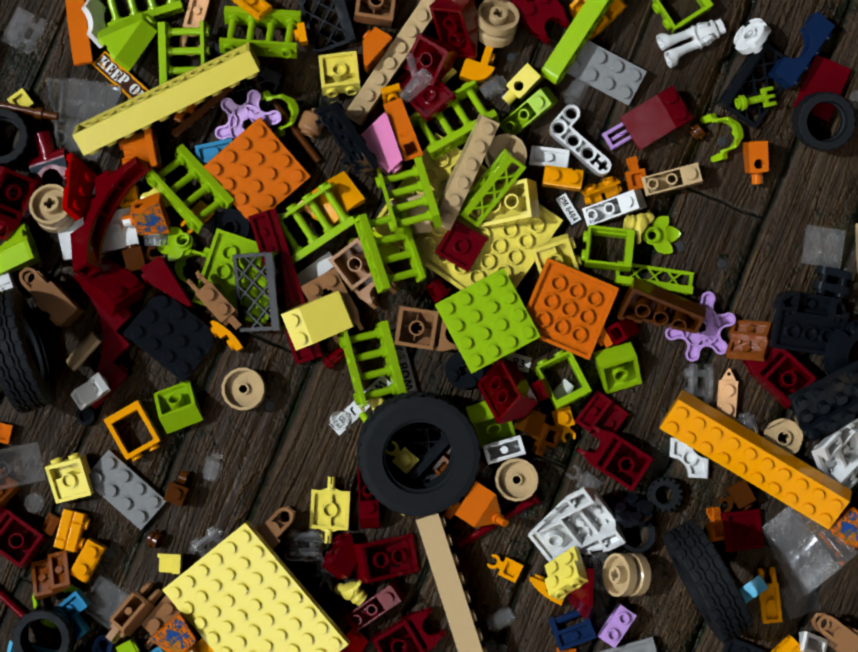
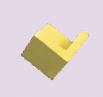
(171, 562)

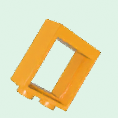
(122, 414)

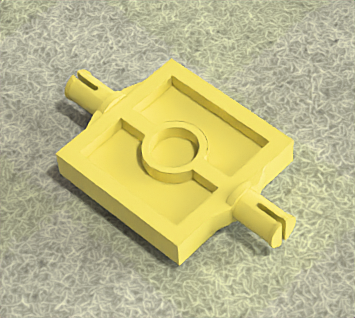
(329, 509)

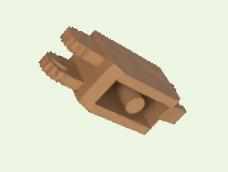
(215, 301)
(132, 612)

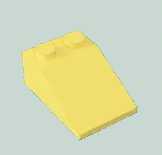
(517, 205)
(317, 320)

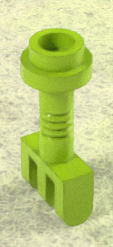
(743, 102)

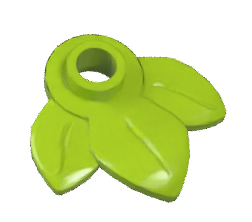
(663, 235)
(175, 247)

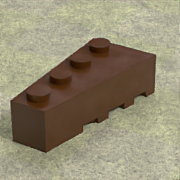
(660, 307)

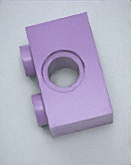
(616, 625)

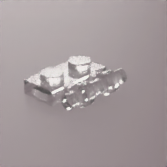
(18, 29)

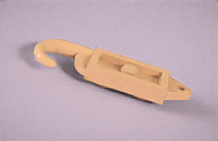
(195, 13)
(727, 395)

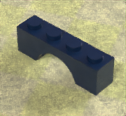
(814, 33)

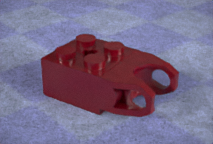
(538, 13)
(13, 202)
(779, 365)
(611, 453)
(15, 527)
(409, 632)

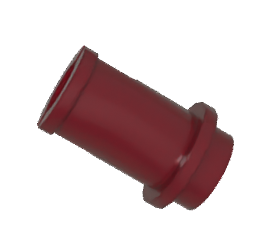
(334, 358)

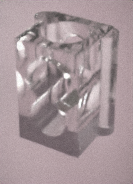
(156, 239)

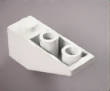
(614, 207)

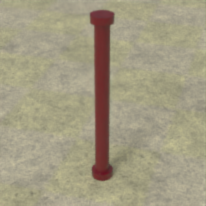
(508, 515)

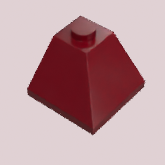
(433, 56)
(582, 598)

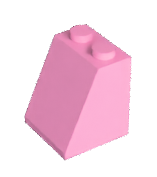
(383, 144)

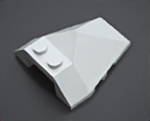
(838, 455)
(578, 521)

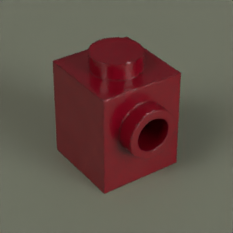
(622, 330)

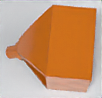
(480, 507)

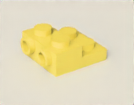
(339, 74)
(558, 249)
(69, 477)
(565, 573)

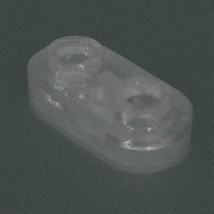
(598, 568)

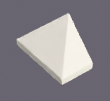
(811, 642)

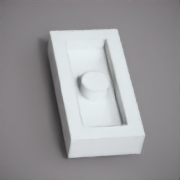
(544, 156)

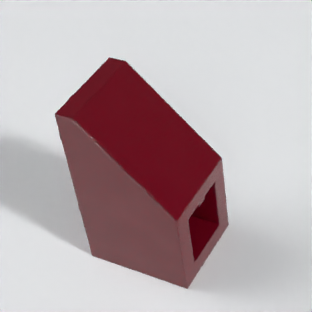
(341, 557)

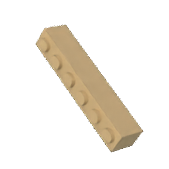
(466, 169)

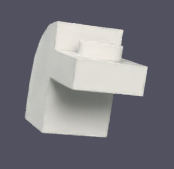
(90, 391)

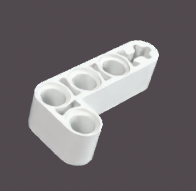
(583, 144)

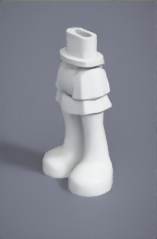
(701, 34)

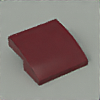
(601, 413)

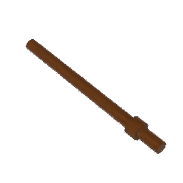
(38, 112)
(293, 128)

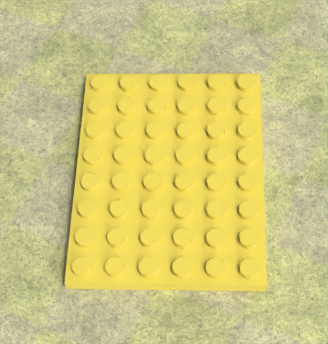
(506, 244)
(251, 601)

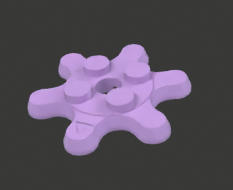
(239, 114)
(710, 336)

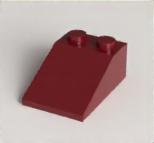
(457, 25)
(656, 118)
(162, 276)
(112, 287)
(386, 558)

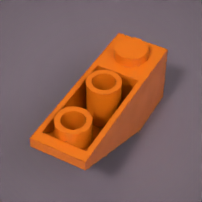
(402, 129)

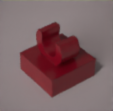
(437, 290)

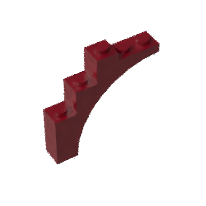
(110, 191)
(113, 348)

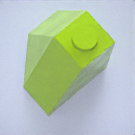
(128, 39)
(18, 251)

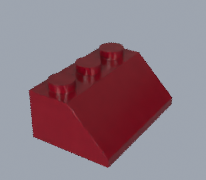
(507, 391)

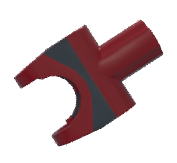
(48, 159)

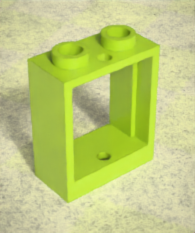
(668, 23)
(627, 234)
(573, 396)

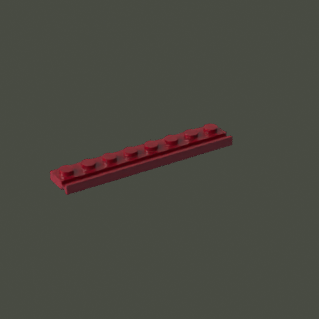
(270, 238)

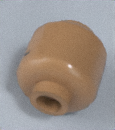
(307, 124)

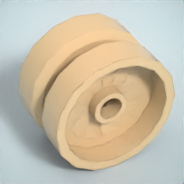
(497, 23)
(512, 144)
(47, 209)
(255, 389)
(526, 473)
(626, 574)

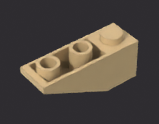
(672, 179)

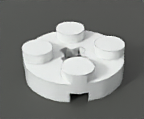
(751, 37)

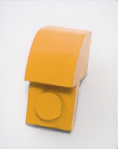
(476, 70)

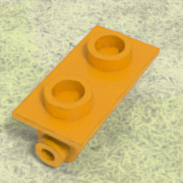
(594, 191)

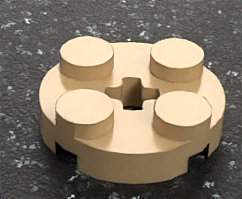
(787, 427)

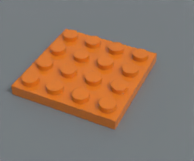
(257, 170)
(570, 307)

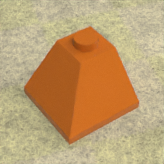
(374, 47)

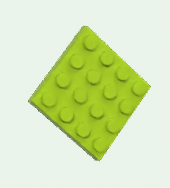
(220, 270)
(487, 320)

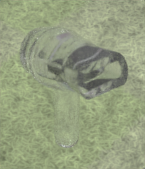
(418, 81)

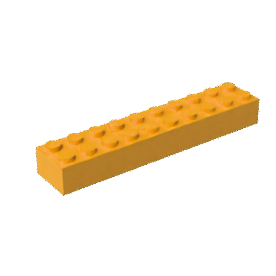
(756, 459)

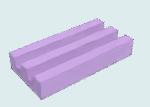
(609, 141)

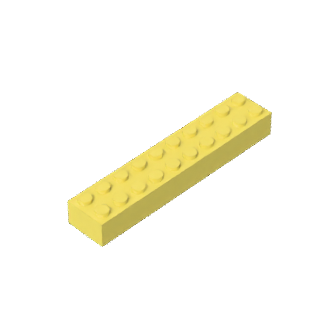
(166, 99)

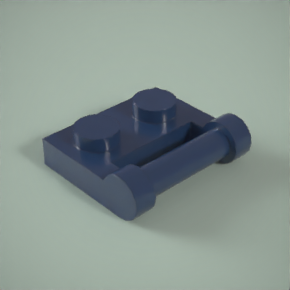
(573, 634)

